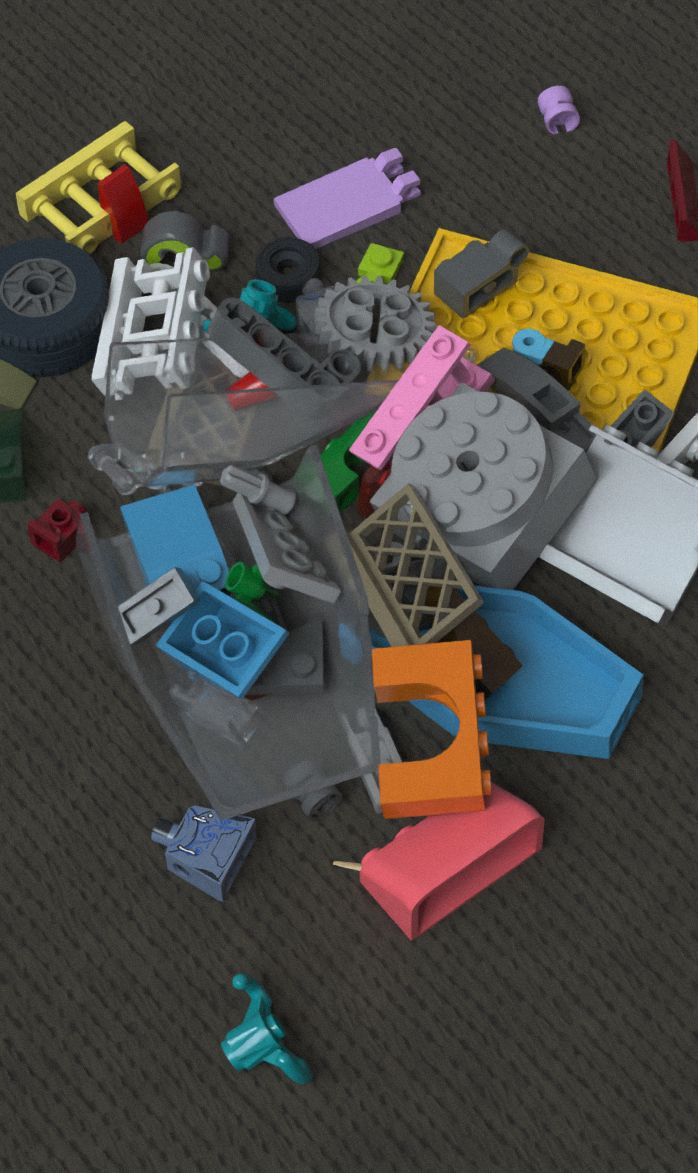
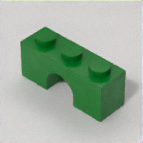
(338, 460)

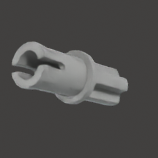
(258, 488)

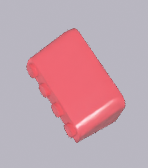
(450, 859)

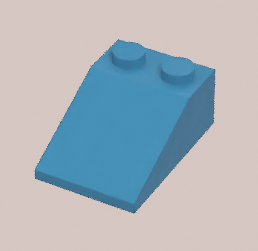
(175, 533)
(222, 641)

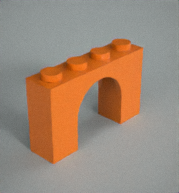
(455, 777)

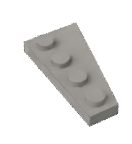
(281, 554)

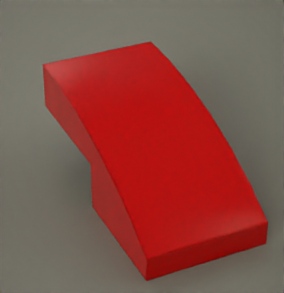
(123, 203)

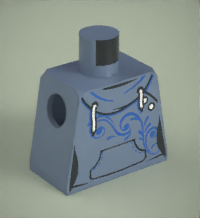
(206, 848)

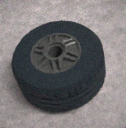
(50, 306)

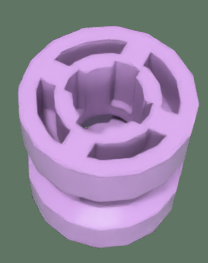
(558, 109)

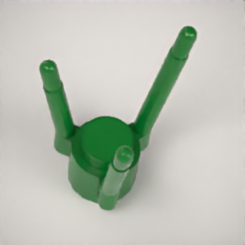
(248, 584)

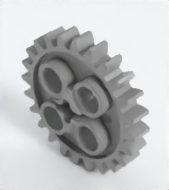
(347, 316)

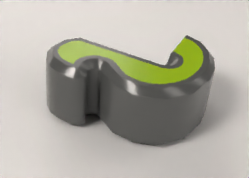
(177, 232)

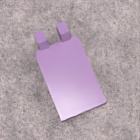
(348, 199)

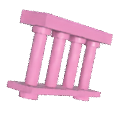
(429, 378)

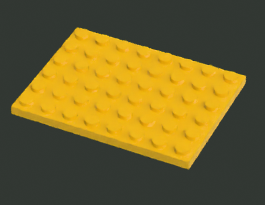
(630, 329)

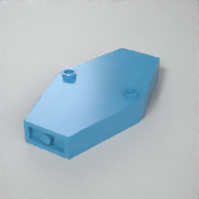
(565, 695)

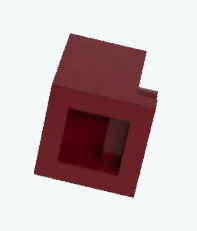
(56, 529)

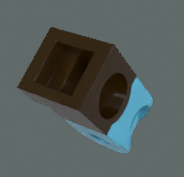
(556, 359)

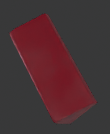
(683, 192)

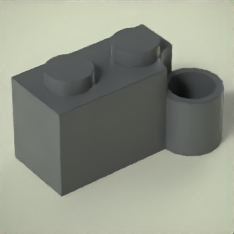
(479, 272)

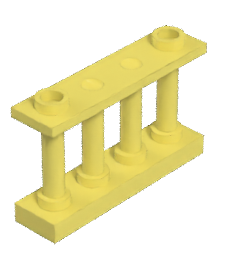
(89, 164)

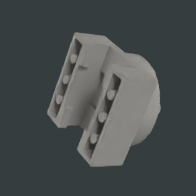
(489, 482)

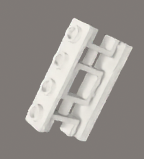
(127, 309)

